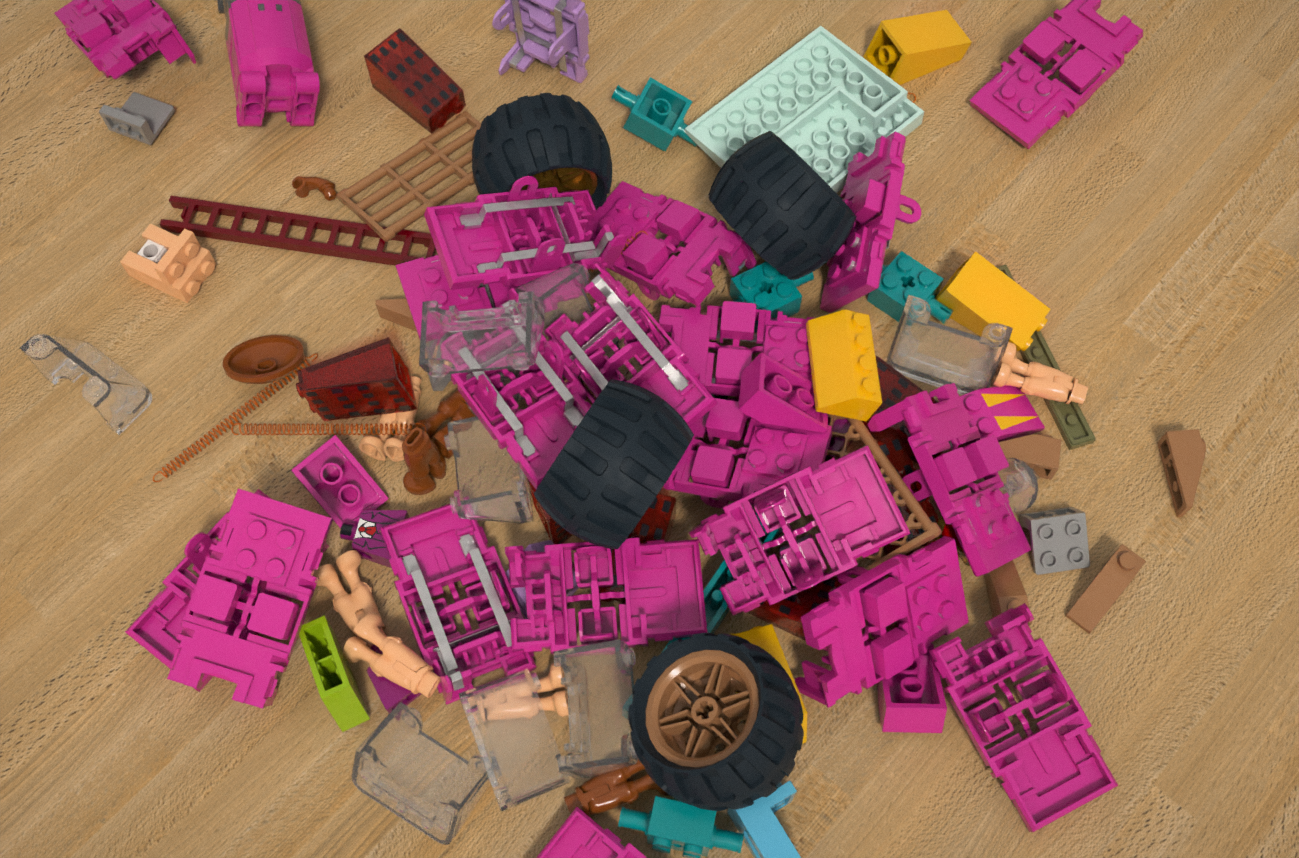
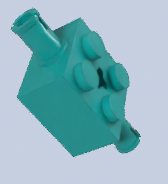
(655, 113)
(904, 278)
(768, 290)
(680, 828)

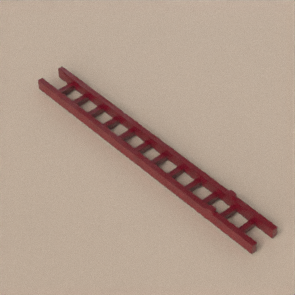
(306, 245)

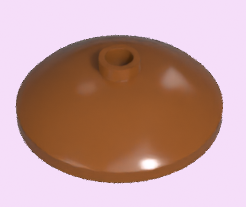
(263, 359)

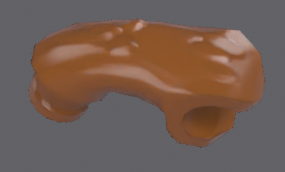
(306, 184)

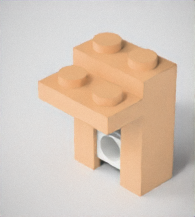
(170, 262)

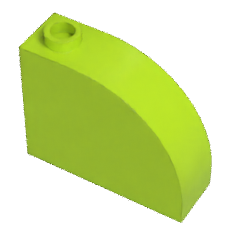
(333, 674)

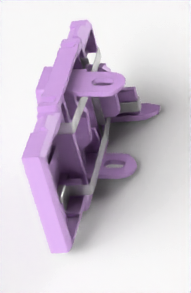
(546, 37)

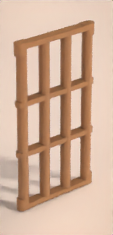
(402, 180)

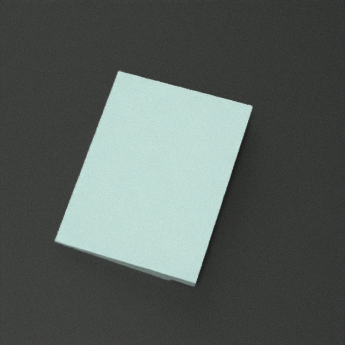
(818, 102)

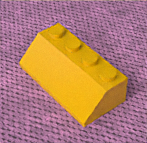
(844, 365)

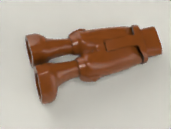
(453, 407)
(422, 462)
(611, 790)

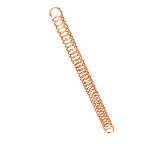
(231, 422)
(347, 428)

